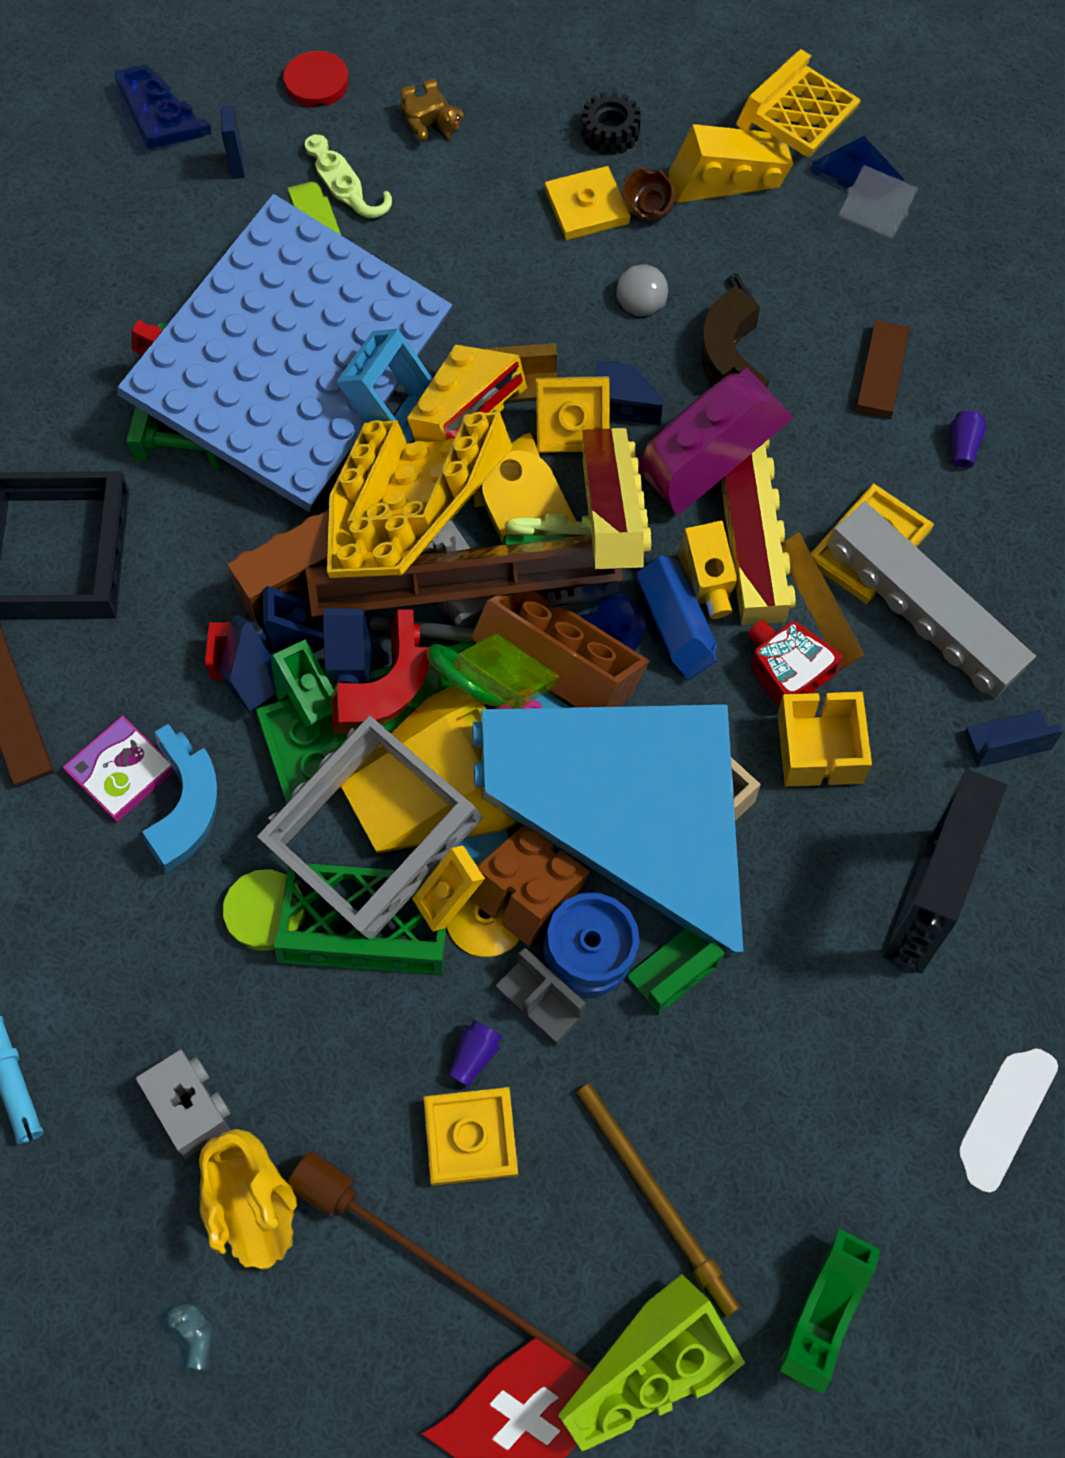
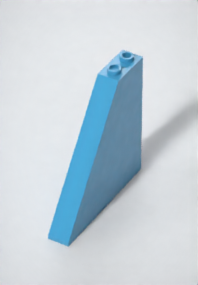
(629, 796)

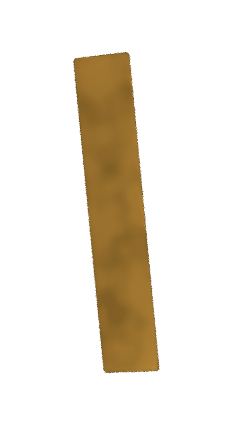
(821, 601)

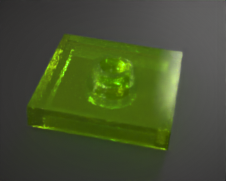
(505, 671)

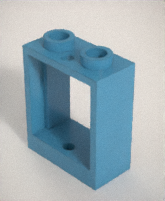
(378, 351)

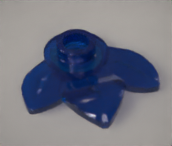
(621, 619)

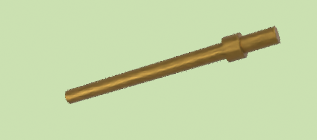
(705, 1271)

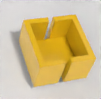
(826, 745)

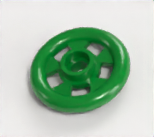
(443, 659)

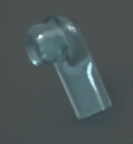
(196, 1331)

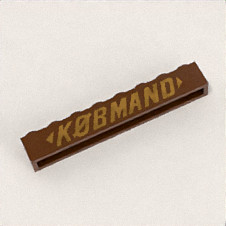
(464, 576)

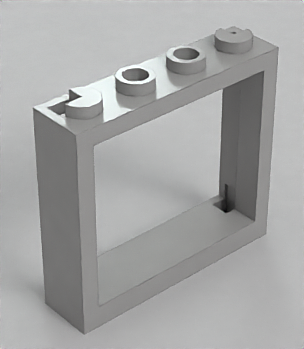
(414, 870)

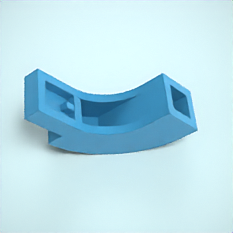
(190, 822)

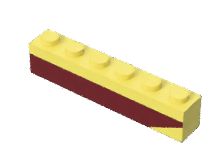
(614, 499)
(756, 540)

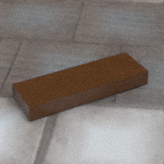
(882, 369)

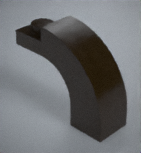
(725, 325)

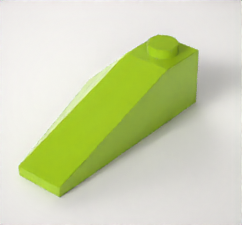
(662, 1356)

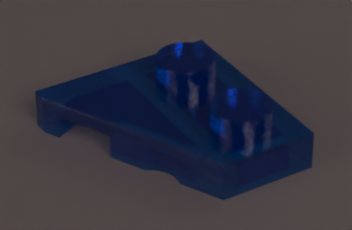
(849, 160)

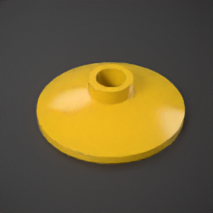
(479, 935)

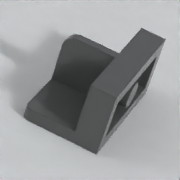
(542, 997)

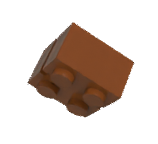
(534, 877)

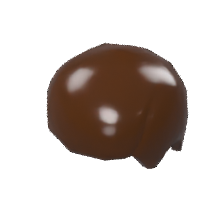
(648, 194)

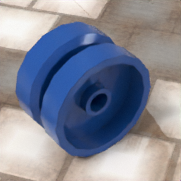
(591, 944)

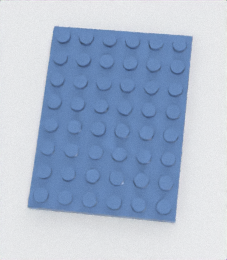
(266, 339)

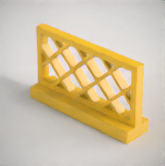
(781, 91)

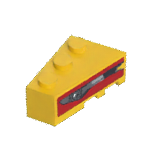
(465, 384)

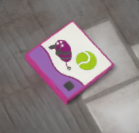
(119, 768)

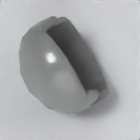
(642, 290)

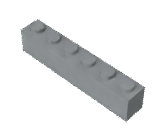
(929, 600)

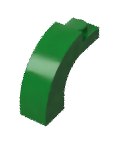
(828, 1311)

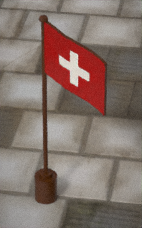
(521, 1399)

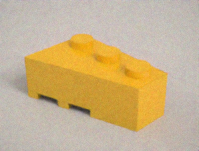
(728, 163)

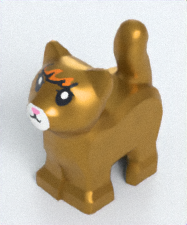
(429, 109)

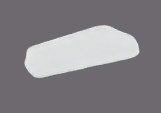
(1006, 1116)

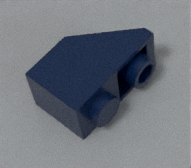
(247, 664)

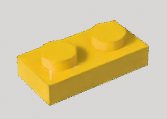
(448, 888)

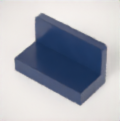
(1011, 738)

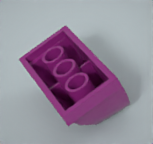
(711, 438)

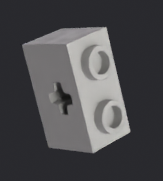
(166, 1086)

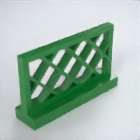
(353, 950)

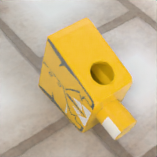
(709, 566)

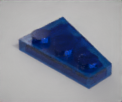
(156, 110)

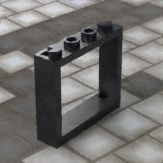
(72, 486)
(945, 871)

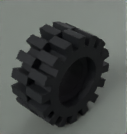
(610, 109)

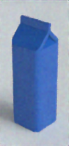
(677, 616)

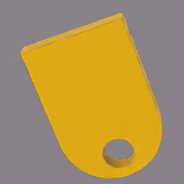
(529, 496)

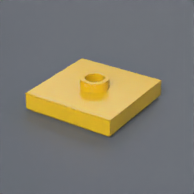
(587, 203)
(567, 408)
(470, 1136)

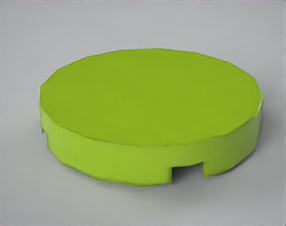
(255, 908)

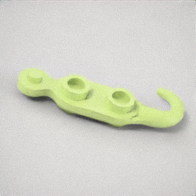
(341, 178)
(552, 525)

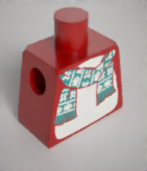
(791, 660)

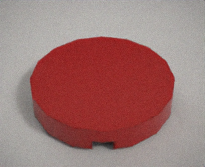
(316, 78)

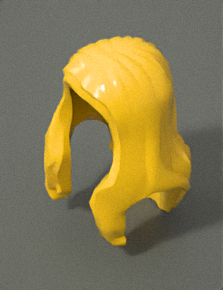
(245, 1200)

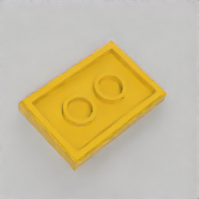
(899, 515)

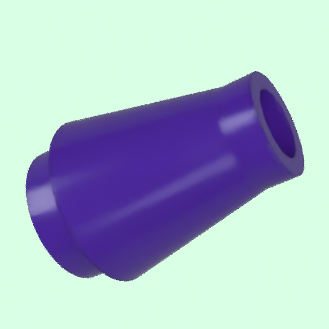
(966, 435)
(475, 1050)

